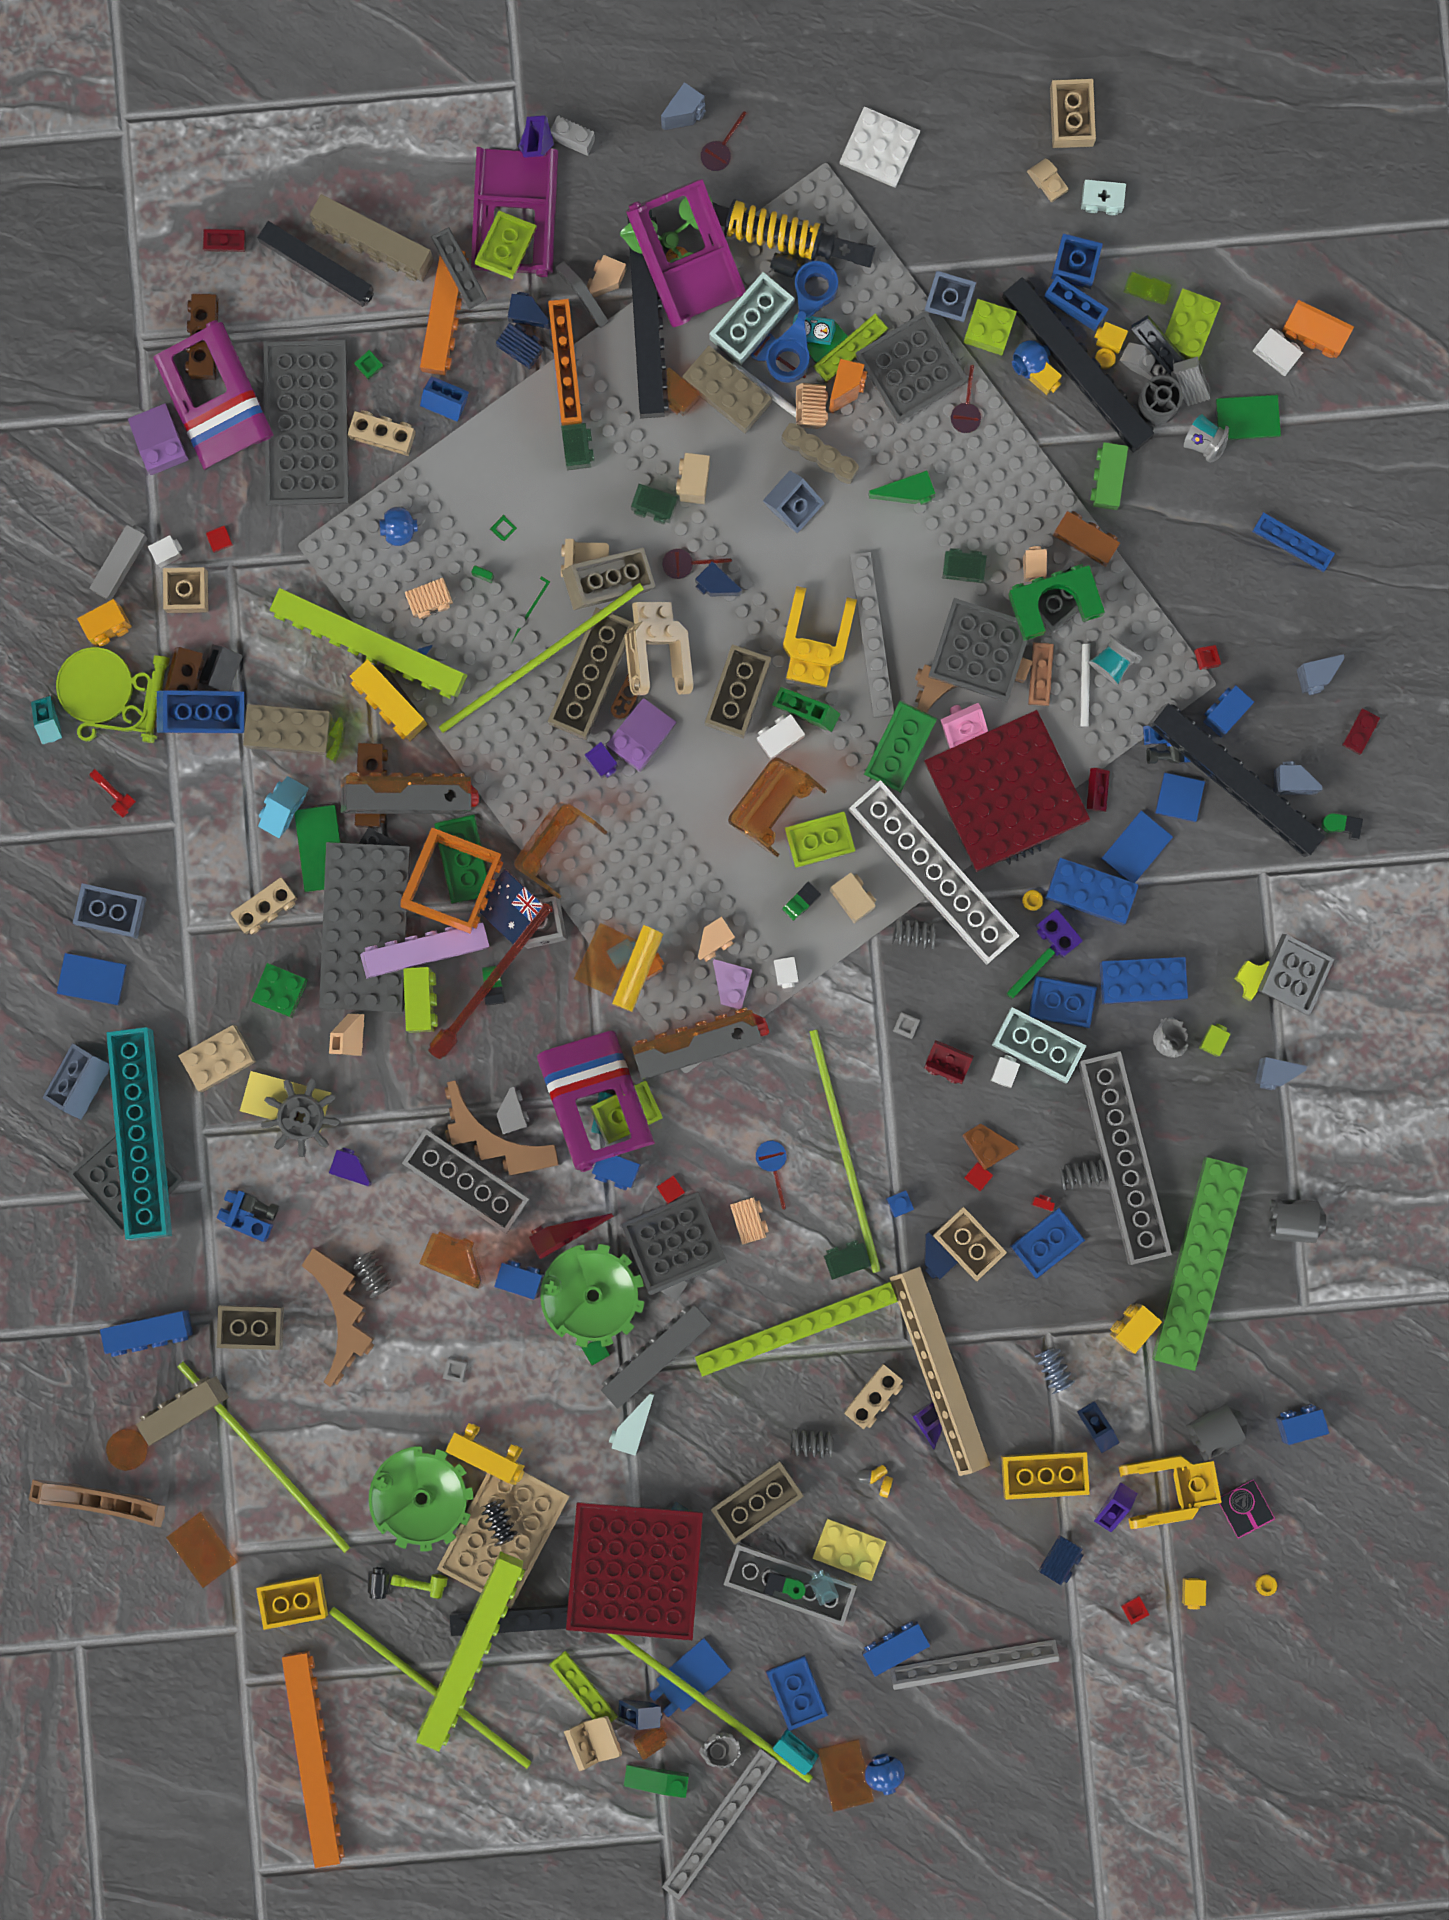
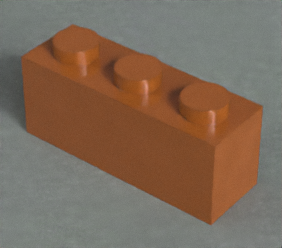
(1086, 538)

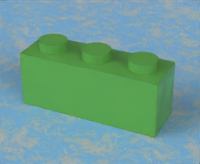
(1109, 476)

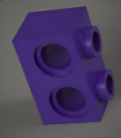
(1063, 930)

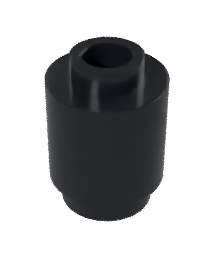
(785, 264)
(378, 1583)

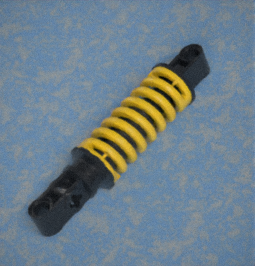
(810, 240)

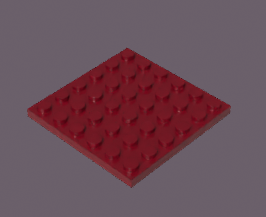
(1006, 790)
(634, 1571)

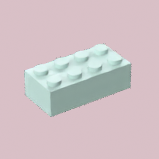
(751, 318)
(1038, 1045)

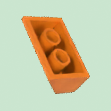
(1317, 329)
(847, 385)

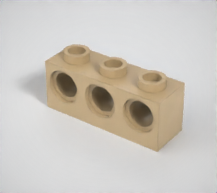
(387, 441)
(253, 905)
(874, 1385)

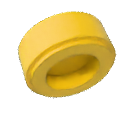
(1106, 358)
(1032, 900)
(885, 1487)
(1266, 1585)

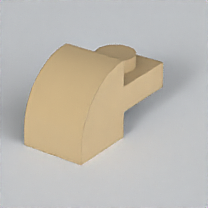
(1047, 178)

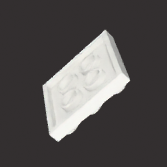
(879, 147)

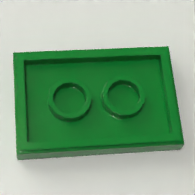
(1249, 416)

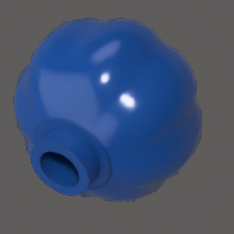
(1030, 358)
(398, 526)
(884, 1773)

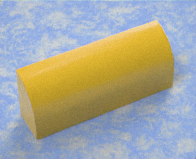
(637, 968)

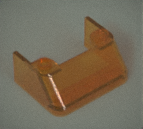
(769, 799)
(530, 857)
(454, 1259)

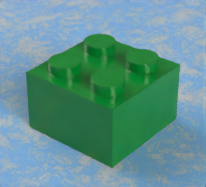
(279, 990)

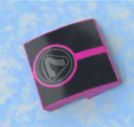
(1246, 1509)

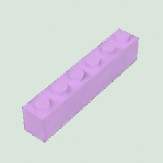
(423, 950)

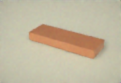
(1040, 674)

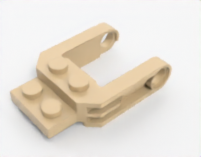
(656, 627)

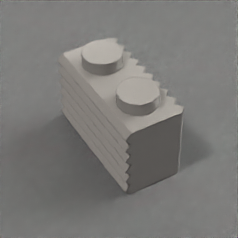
(572, 135)
(1192, 380)

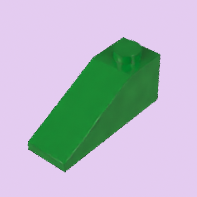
(909, 490)
(806, 709)
(657, 1780)

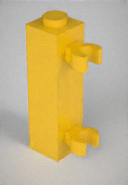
(485, 1458)

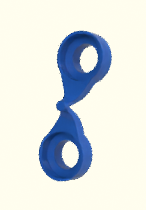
(795, 337)

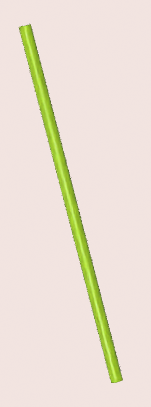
(541, 657)
(845, 1151)
(271, 1466)
(428, 1686)
(706, 1702)

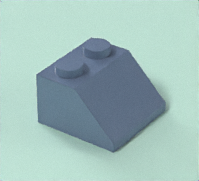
(684, 108)
(950, 296)
(793, 501)
(1317, 674)
(1294, 780)
(1276, 1073)

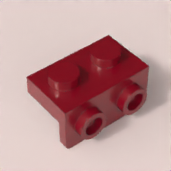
(948, 1062)

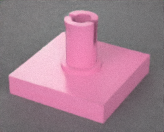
(963, 724)

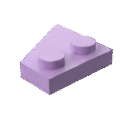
(731, 983)

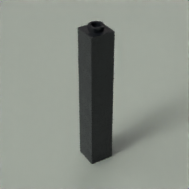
(316, 264)

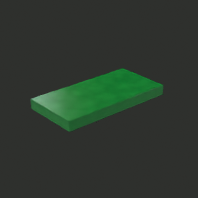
(900, 746)
(314, 829)
(462, 871)

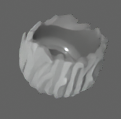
(1171, 1037)
(720, 1750)

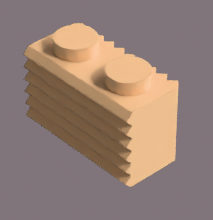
(811, 405)
(429, 598)
(748, 1220)

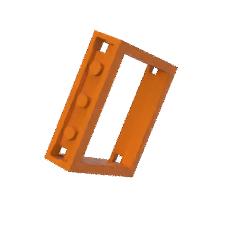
(463, 846)

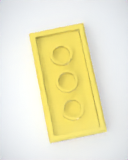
(263, 1086)

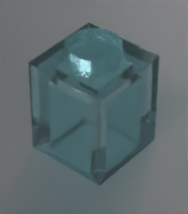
(621, 953)
(823, 1587)

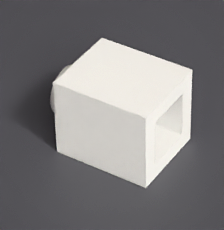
(165, 551)
(786, 972)
(1005, 1071)

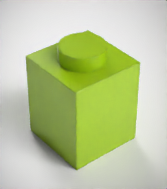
(1215, 1039)

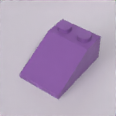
(157, 439)
(641, 734)

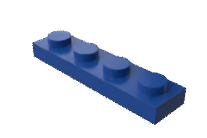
(1293, 542)

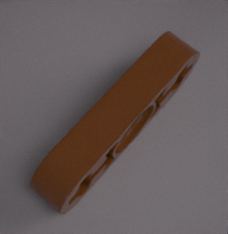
(618, 703)

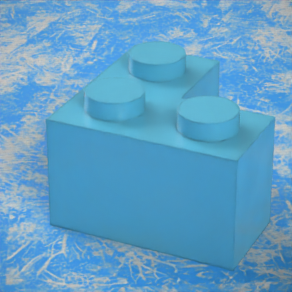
(281, 806)

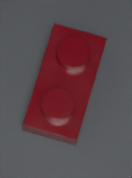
(224, 240)
(1361, 731)
(1098, 789)

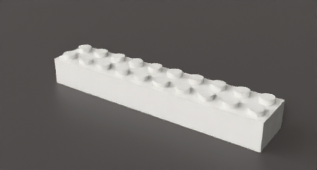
(933, 872)

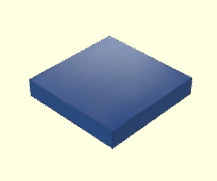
(1179, 797)

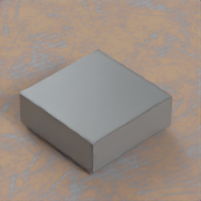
(906, 1025)
(455, 1370)

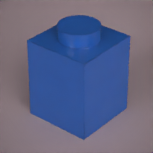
(900, 1203)

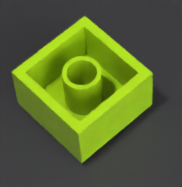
(989, 327)

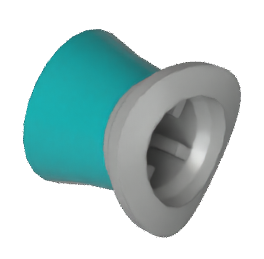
(1207, 438)
(1115, 660)

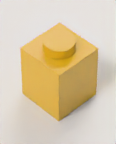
(1110, 337)
(1047, 379)
(1194, 1592)

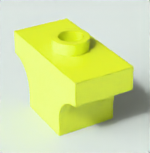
(1250, 978)

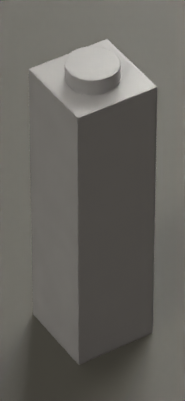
(119, 562)

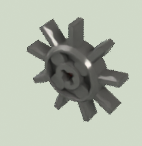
(289, 1111)

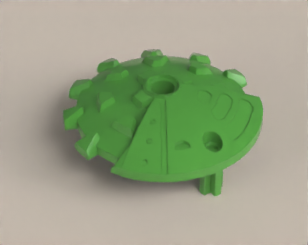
(566, 1291)
(395, 1502)

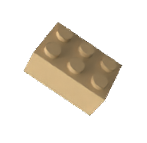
(1072, 113)
(217, 1058)
(969, 1244)

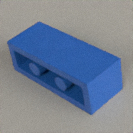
(1076, 303)
(895, 1648)

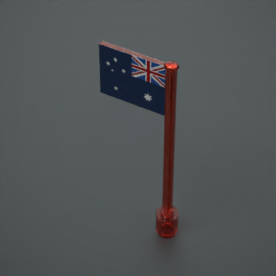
(517, 916)

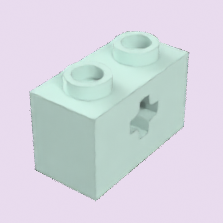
(1113, 193)

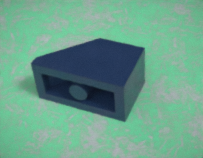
(525, 311)
(716, 582)
(937, 1258)
(1098, 1427)
(639, 1714)

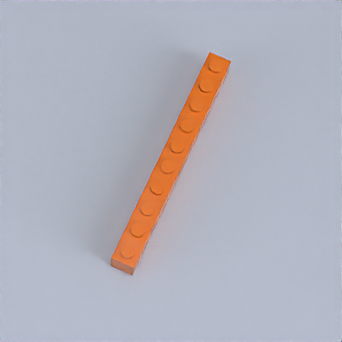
(312, 1759)

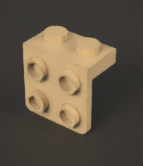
(580, 552)
(593, 1742)

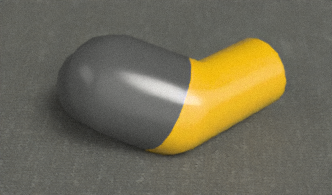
(871, 1476)

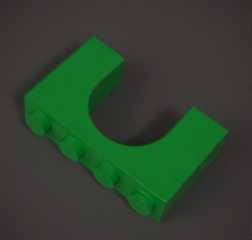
(1077, 582)

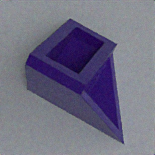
(536, 137)
(929, 1423)

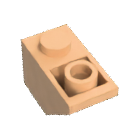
(607, 276)
(1035, 563)
(714, 937)
(348, 1036)

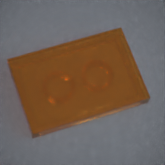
(597, 967)
(201, 1549)
(845, 1775)

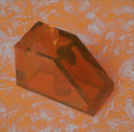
(680, 394)
(650, 1741)

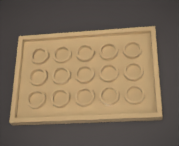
(534, 1511)

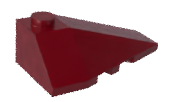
(554, 1237)

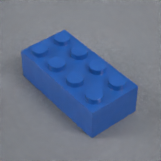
(200, 712)
(1091, 891)
(1143, 980)
(145, 1332)

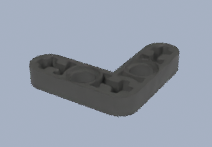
(583, 293)

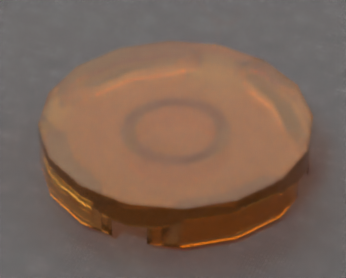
(127, 1449)

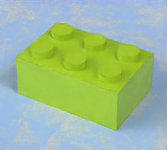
(1191, 323)
(420, 999)

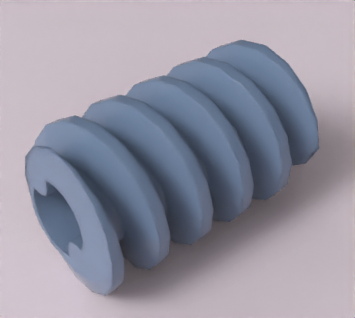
(1055, 1369)

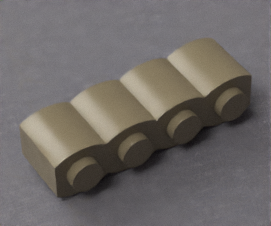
(814, 450)

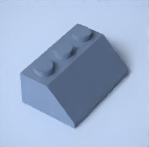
(76, 1081)

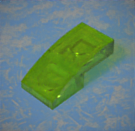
(1147, 289)
(338, 734)

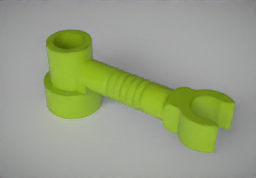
(435, 1586)

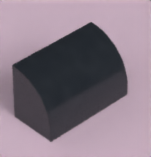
(220, 668)

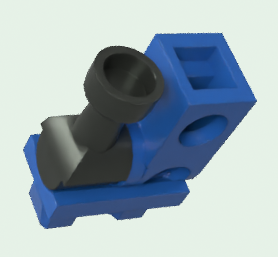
(1153, 755)
(242, 1213)

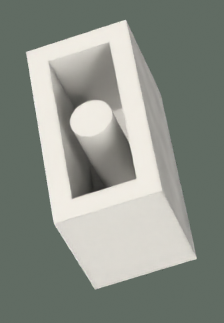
(1278, 351)
(780, 736)

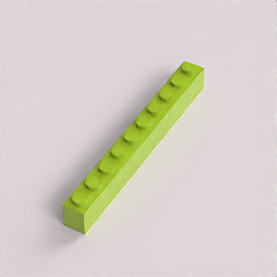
(365, 641)
(795, 1329)
(469, 1651)

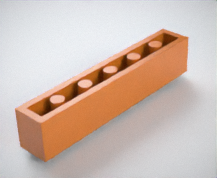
(441, 322)
(565, 362)

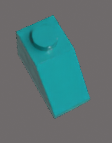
(46, 720)

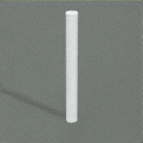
(775, 397)
(1085, 684)

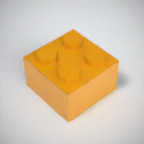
(105, 623)

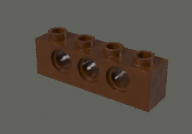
(201, 304)
(175, 677)
(365, 754)

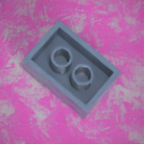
(109, 911)

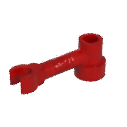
(122, 803)

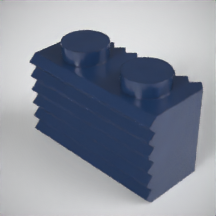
(520, 345)
(1061, 1560)

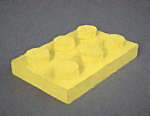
(849, 1549)

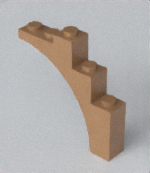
(936, 689)
(468, 1129)
(351, 1339)
(97, 1500)

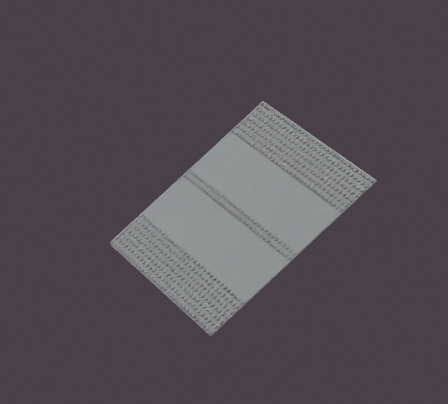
(668, 835)

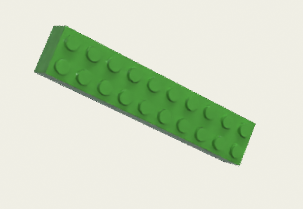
(1199, 1263)

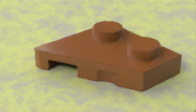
(988, 1145)

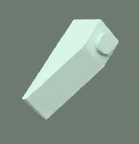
(631, 1429)

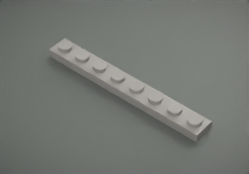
(872, 635)
(974, 1664)
(719, 1823)

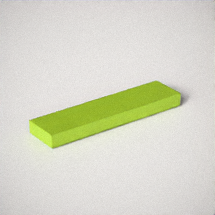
(860, 338)
(581, 1687)

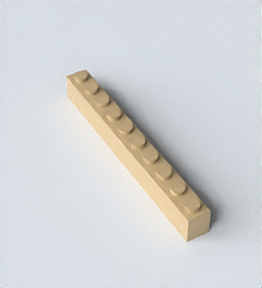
(939, 1371)

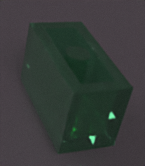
(576, 446)
(654, 504)
(964, 566)
(846, 1260)

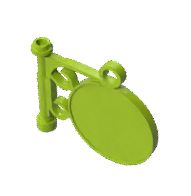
(97, 687)

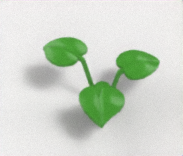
(667, 239)

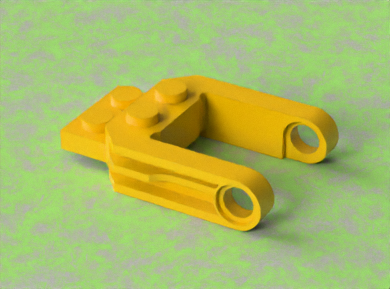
(813, 659)
(1194, 1485)

